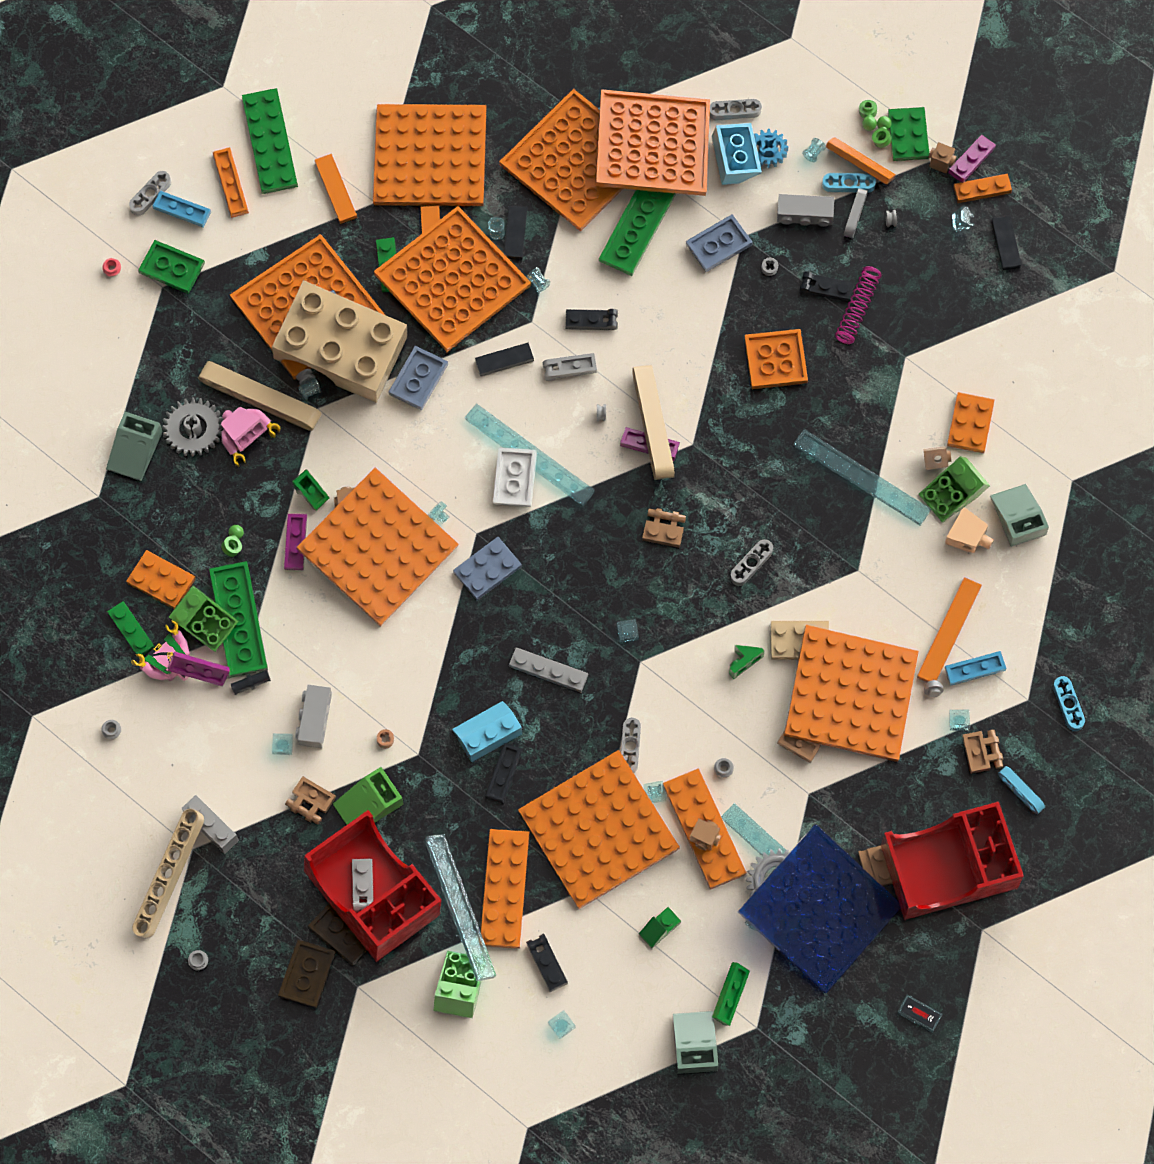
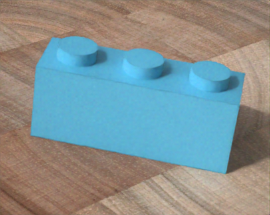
(736, 153)
(488, 731)

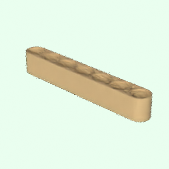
(259, 396)
(653, 422)
(169, 883)

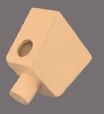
(968, 532)

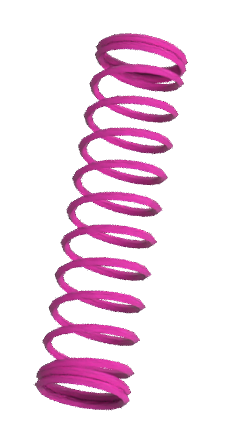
(841, 333)

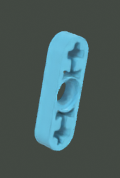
(835, 177)
(1069, 689)
(1031, 800)

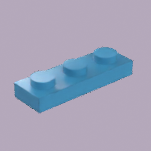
(181, 209)
(975, 668)

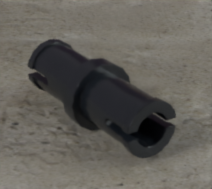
(250, 682)

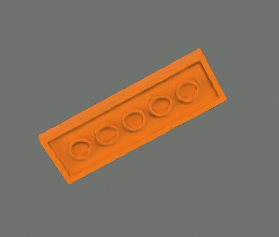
(693, 801)
(504, 888)

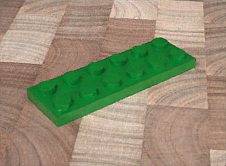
(269, 141)
(635, 230)
(235, 595)

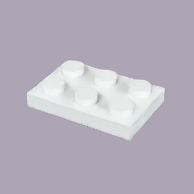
(514, 477)

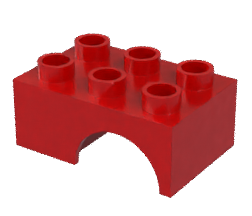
(952, 861)
(401, 895)

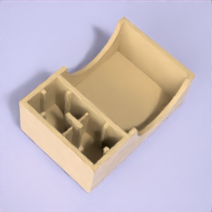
(341, 340)

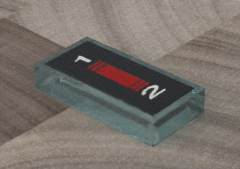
(920, 1013)

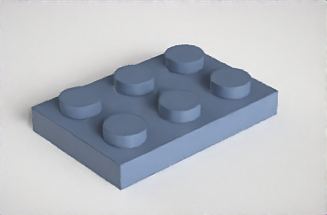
(719, 243)
(418, 378)
(487, 568)

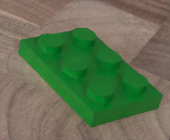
(908, 134)
(171, 266)

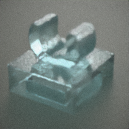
(962, 218)
(438, 513)
(655, 791)

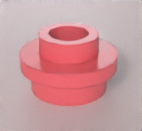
(111, 262)

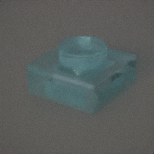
(627, 630)
(959, 720)
(282, 744)
(561, 1024)

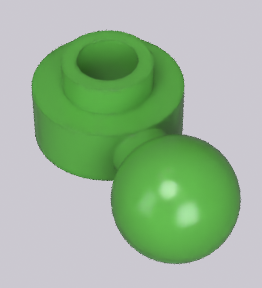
(869, 122)
(883, 124)
(231, 545)

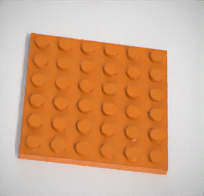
(653, 142)
(430, 155)
(561, 161)
(452, 278)
(270, 295)
(377, 546)
(851, 693)
(599, 829)

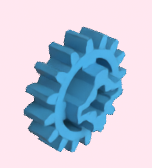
(768, 148)

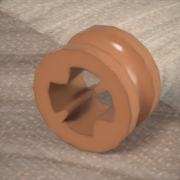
(382, 733)

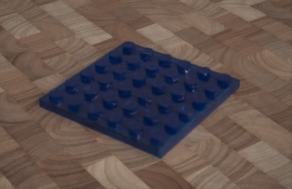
(819, 908)

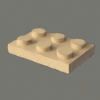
(788, 636)

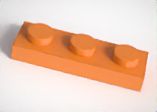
(982, 188)

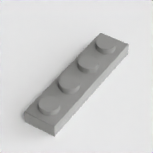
(548, 670)

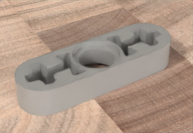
(730, 115)
(149, 201)
(855, 213)
(752, 570)
(626, 731)

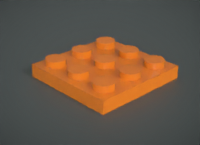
(776, 359)

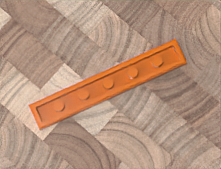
(949, 630)

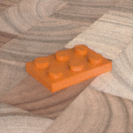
(970, 422)
(160, 579)

